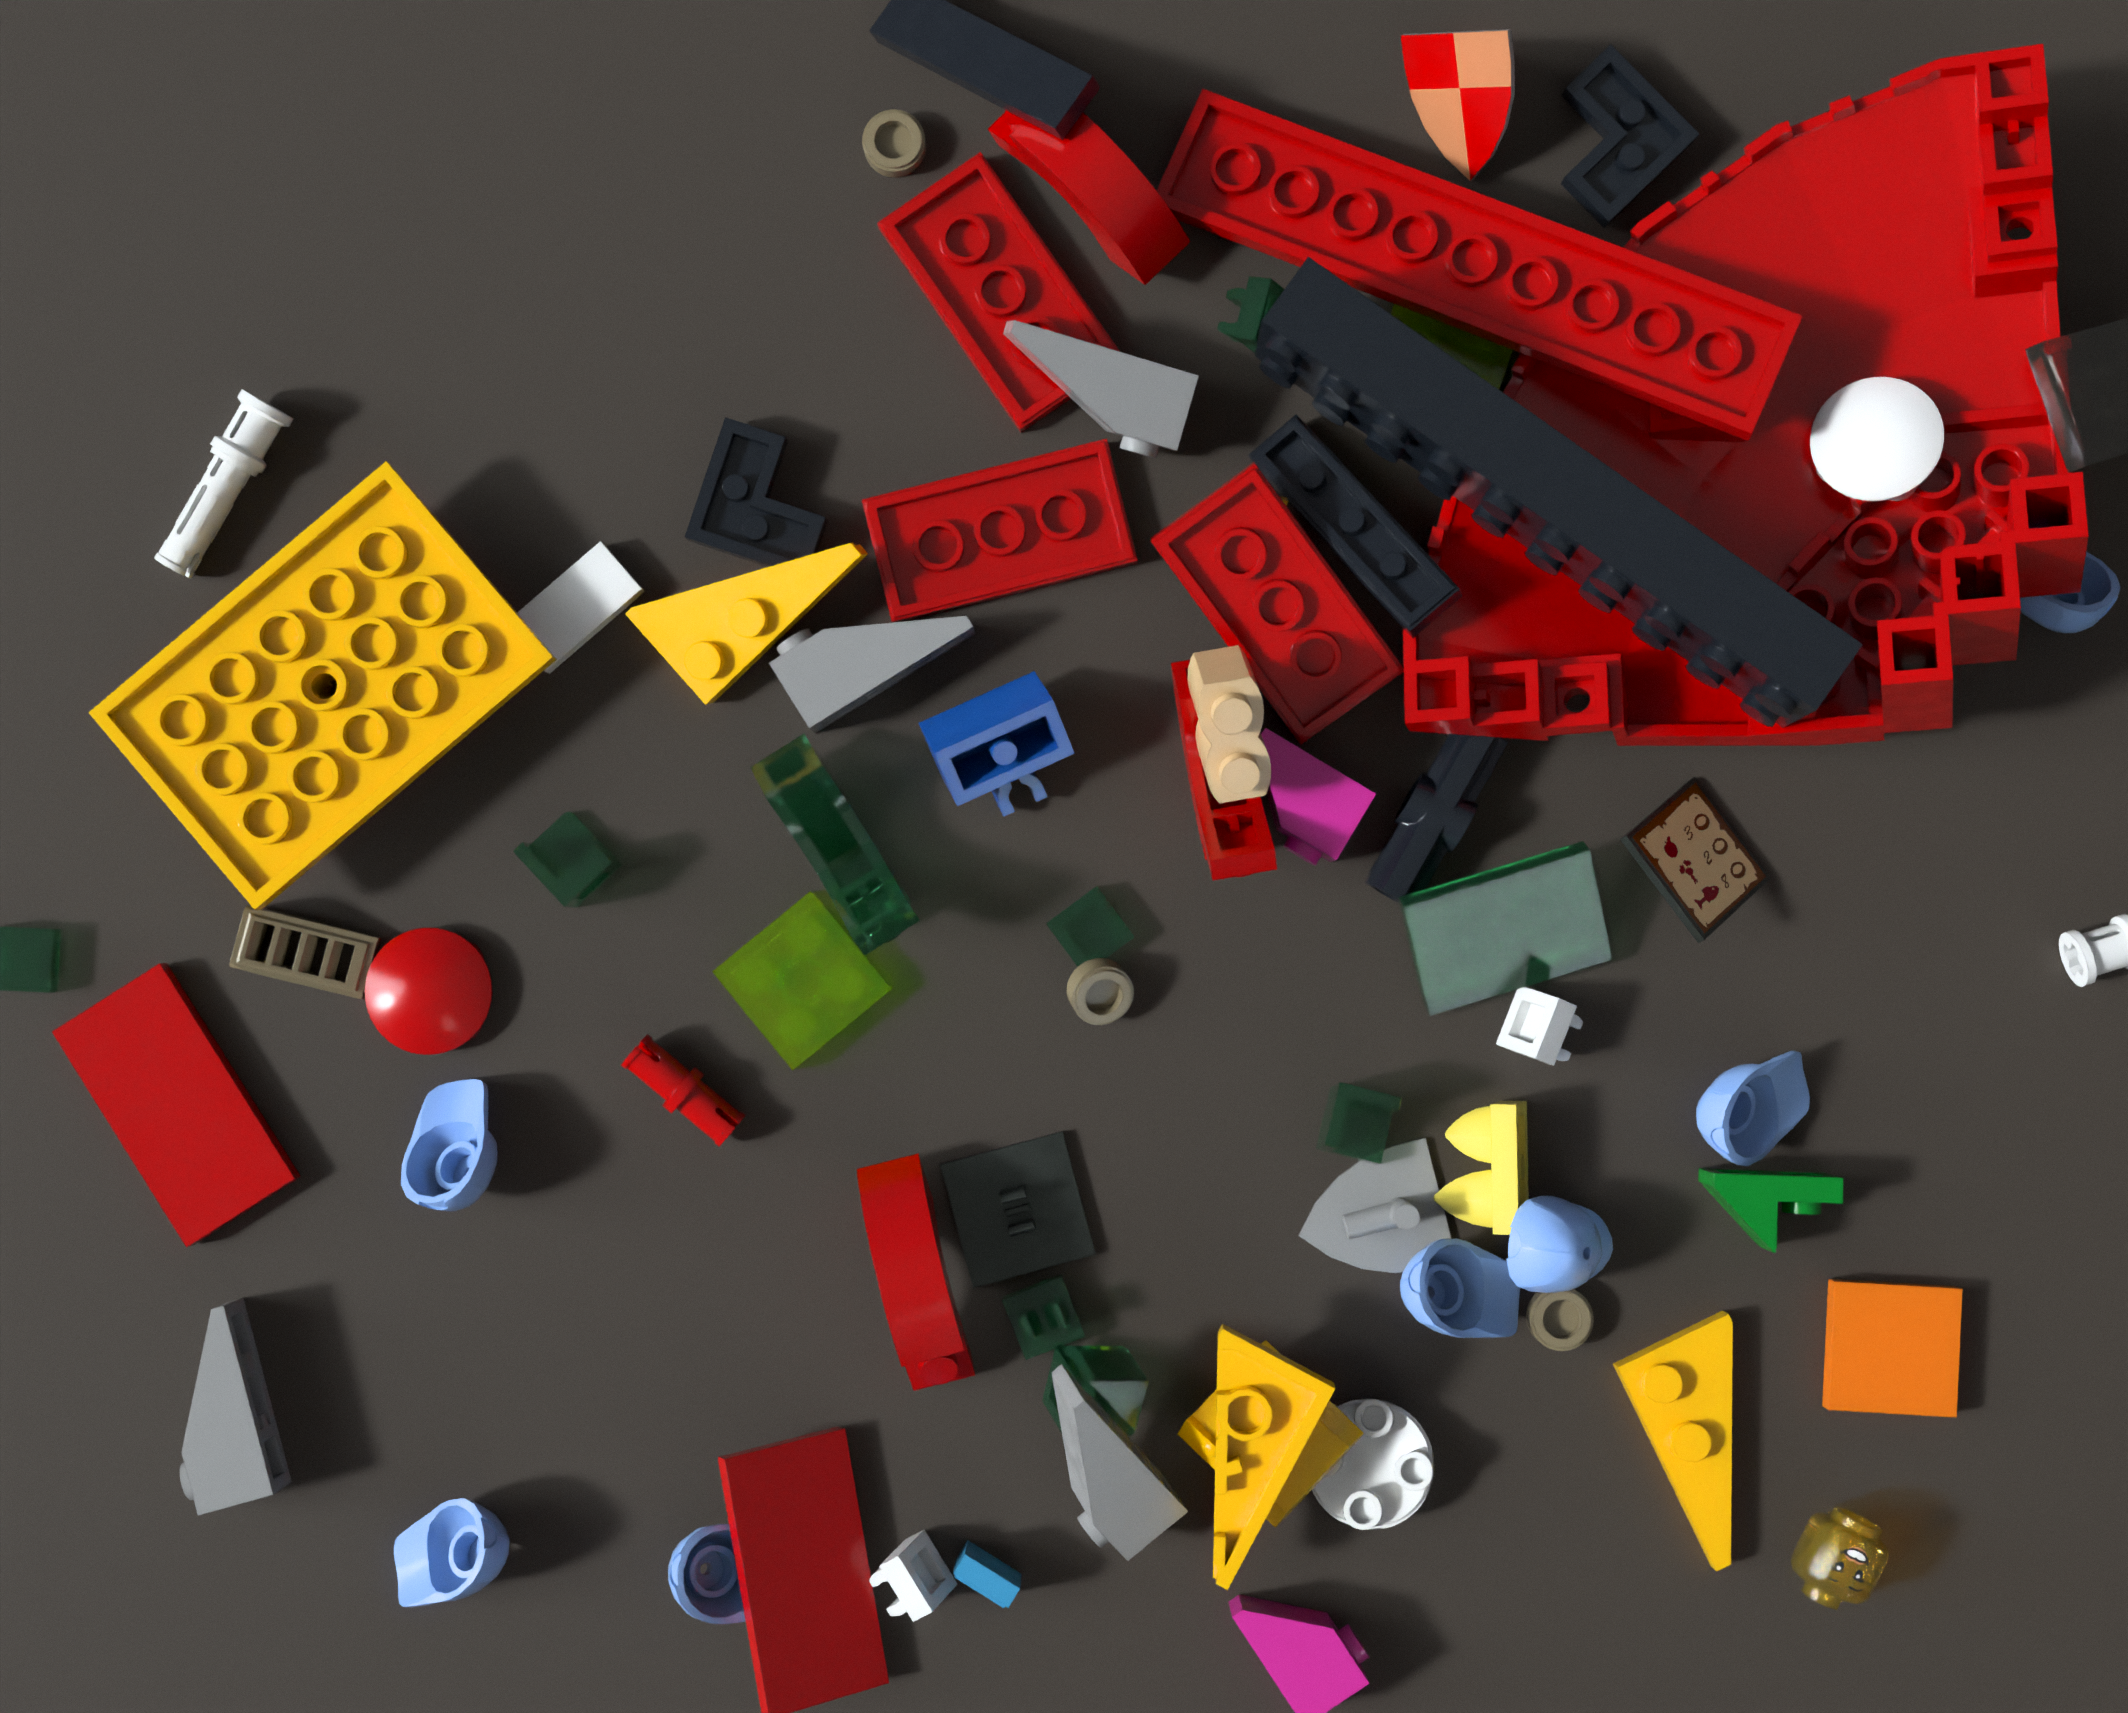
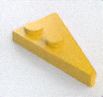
(729, 625)
(1686, 1409)
(1262, 1425)

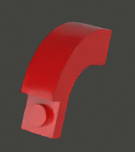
(1103, 190)
(1231, 833)
(913, 1272)

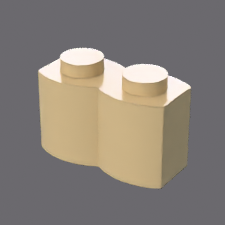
(1229, 724)

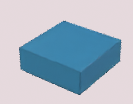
(987, 1575)

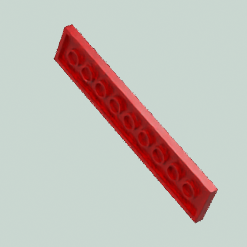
(1479, 264)

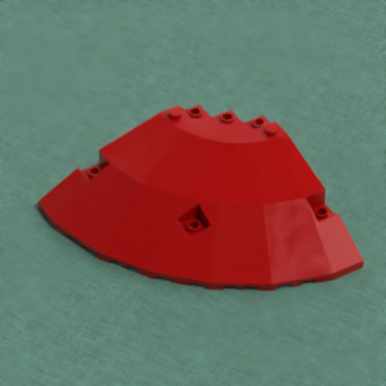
(1900, 260)

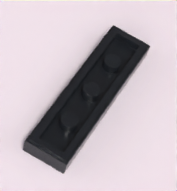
(987, 62)
(1355, 526)

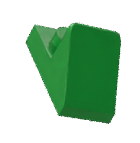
(1754, 1195)

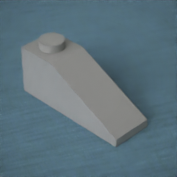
(1117, 390)
(850, 665)
(231, 1430)
(1114, 1480)

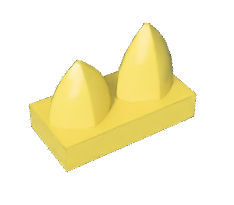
(1496, 1137)

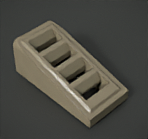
(251, 939)

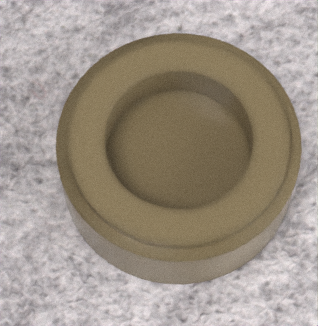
(894, 143)
(1100, 991)
(1560, 1319)

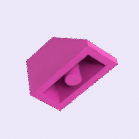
(1312, 801)
(1303, 1652)

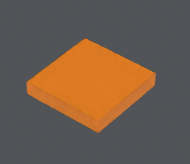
(1892, 1348)

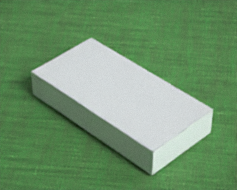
(580, 603)

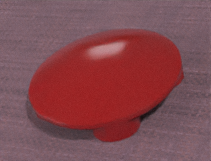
(428, 991)

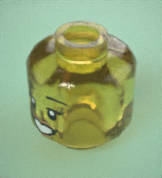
(1839, 1557)

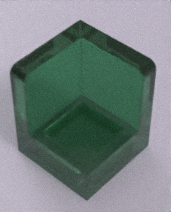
(568, 860)
(1357, 1122)
(1107, 1375)

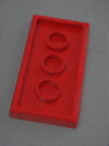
(988, 267)
(999, 531)
(1278, 601)
(176, 1104)
(803, 1571)

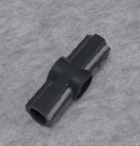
(1435, 814)

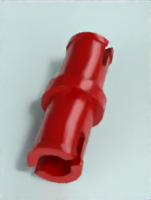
(683, 1090)

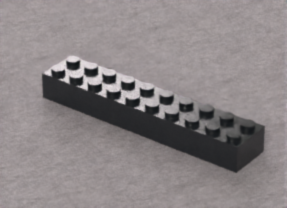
(1551, 498)

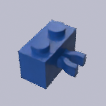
(998, 741)

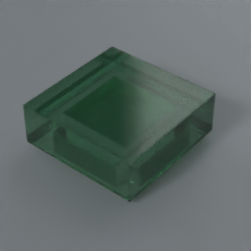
(1090, 928)
(29, 959)

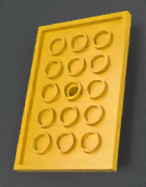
(241, 709)

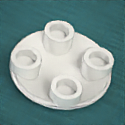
(1877, 439)
(1383, 1473)

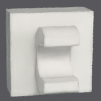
(1538, 1026)
(916, 1577)

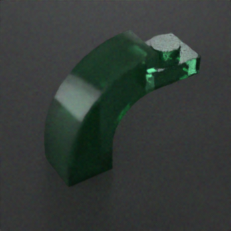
(835, 844)

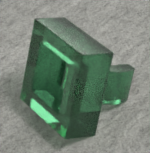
(1254, 304)
(1043, 1316)

